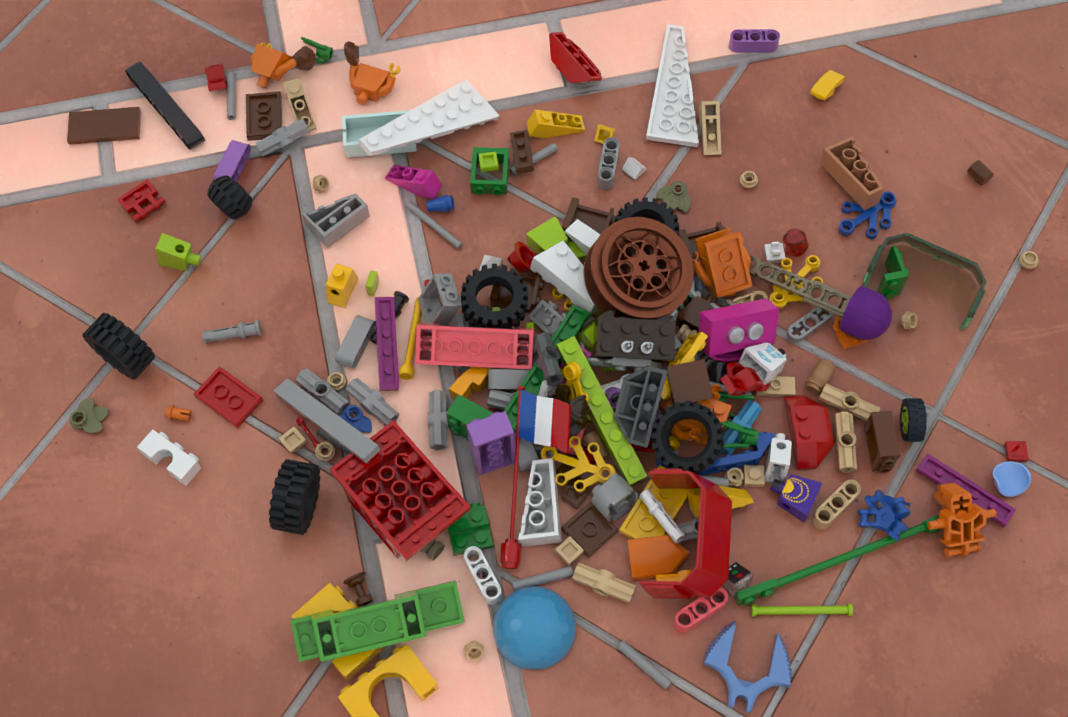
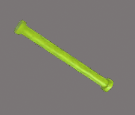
(790, 610)

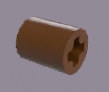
(980, 172)

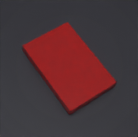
(228, 397)

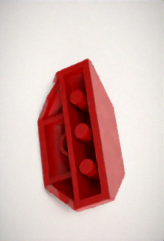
(572, 60)
(809, 431)

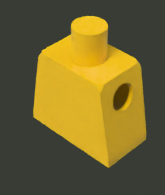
(341, 281)

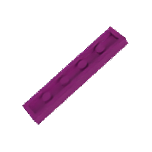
(386, 344)
(941, 473)

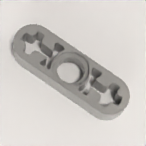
(806, 330)

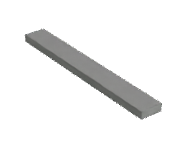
(327, 420)

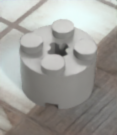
(614, 497)

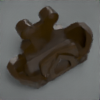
(579, 409)

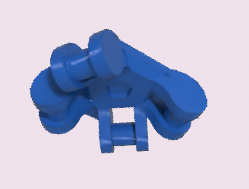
(887, 516)

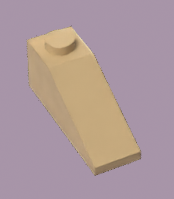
(710, 127)

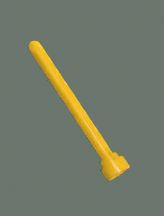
(406, 370)

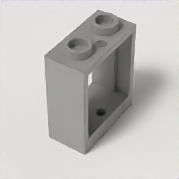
(429, 300)

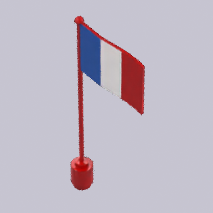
(543, 423)

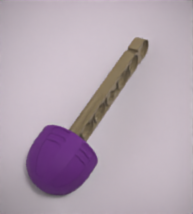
(863, 314)

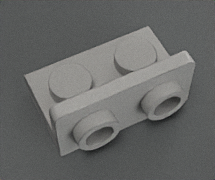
(547, 316)

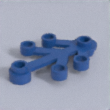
(870, 213)

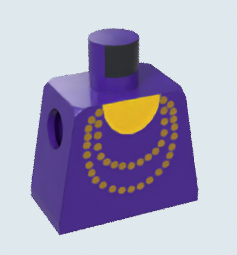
(796, 495)

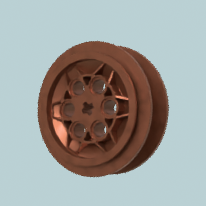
(613, 289)

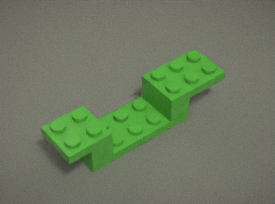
(378, 624)

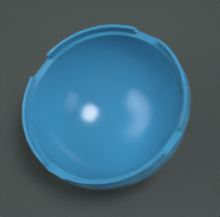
(534, 628)

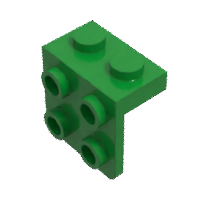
(895, 279)

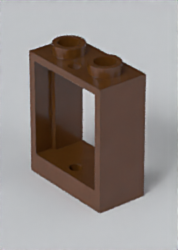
(881, 441)

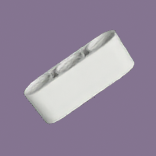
(478, 567)

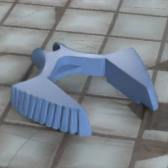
(778, 675)

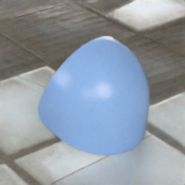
(1011, 478)

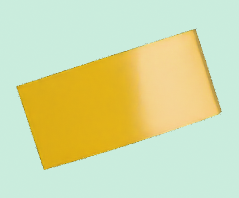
(826, 85)

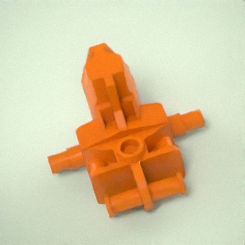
(959, 520)

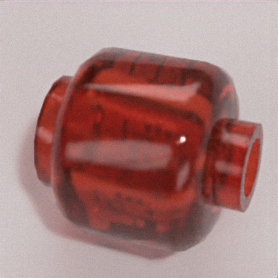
(795, 242)

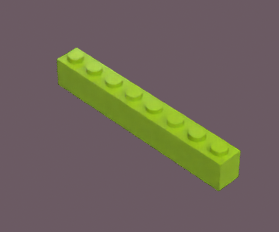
(603, 415)

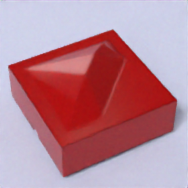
(1016, 451)

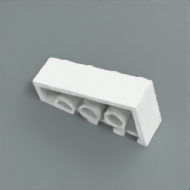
(565, 272)
(541, 509)

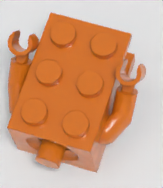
(722, 263)
(694, 430)

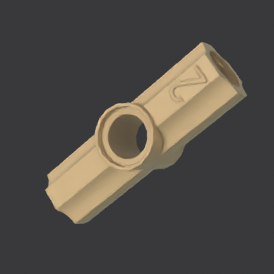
(839, 398)
(846, 453)
(603, 582)

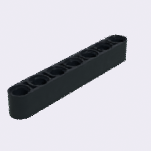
(165, 105)

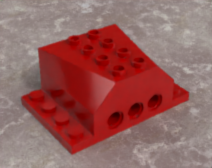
(400, 493)

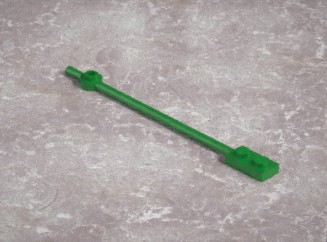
(768, 587)

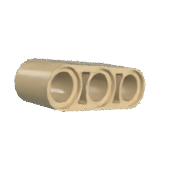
(839, 496)

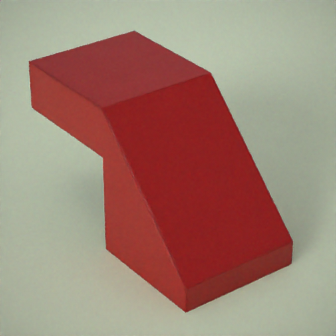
(216, 77)
(742, 383)

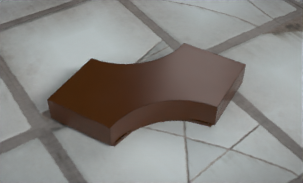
(569, 494)

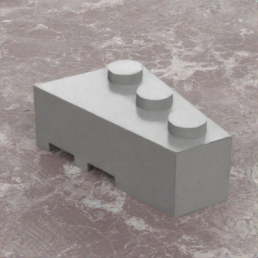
(337, 219)

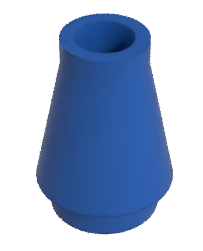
(441, 204)

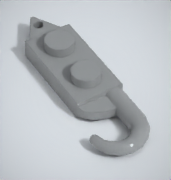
(621, 364)

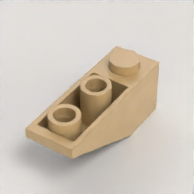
(298, 102)

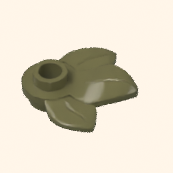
(673, 198)
(91, 416)

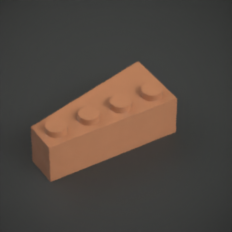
(852, 172)

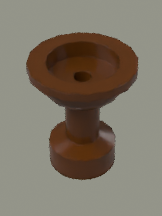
(356, 582)

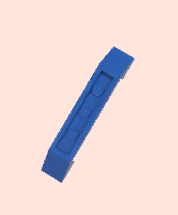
(736, 461)

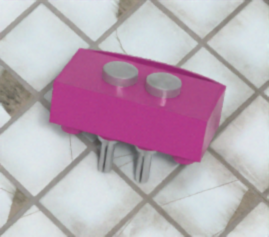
(737, 327)

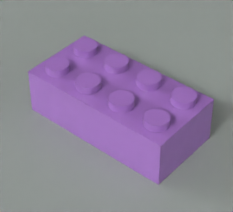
(491, 442)

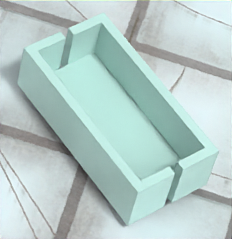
(360, 125)

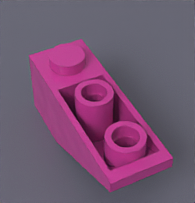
(415, 180)

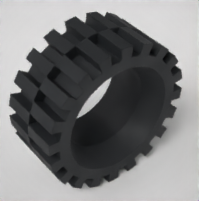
(649, 210)
(504, 318)
(119, 345)
(680, 412)
(294, 496)

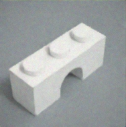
(156, 447)

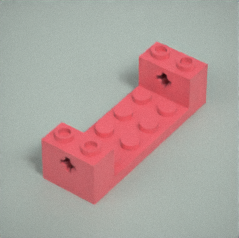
(475, 346)

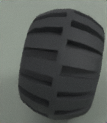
(230, 197)

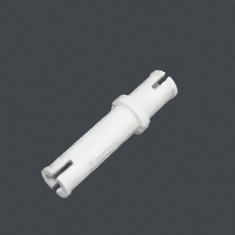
(656, 509)

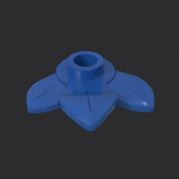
(360, 422)

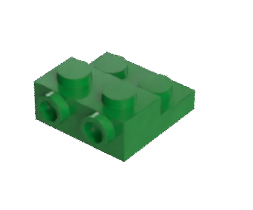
(471, 530)

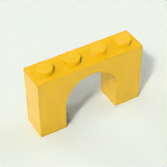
(332, 598)
(402, 665)

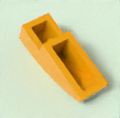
(470, 380)

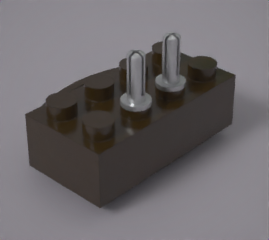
(634, 338)

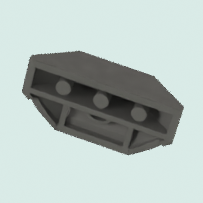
(639, 403)

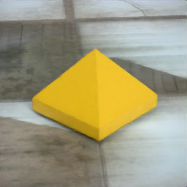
(603, 133)

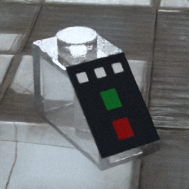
(738, 579)

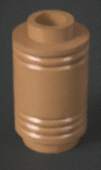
(820, 376)

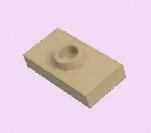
(779, 387)

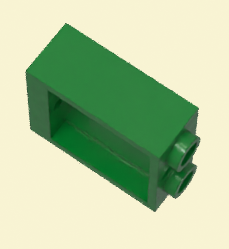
(490, 186)

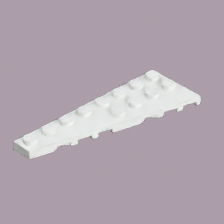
(672, 106)
(439, 116)

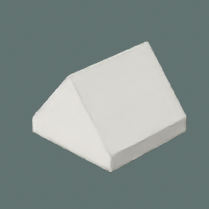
(633, 168)

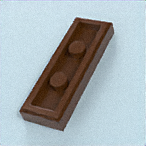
(522, 151)

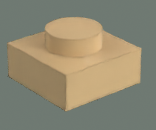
(292, 440)
(753, 476)
(569, 551)

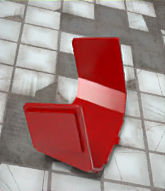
(712, 540)

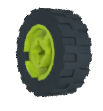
(913, 420)

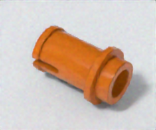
(177, 413)

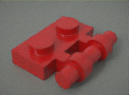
(138, 197)

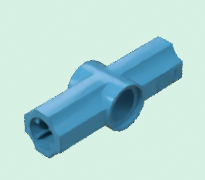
(745, 418)

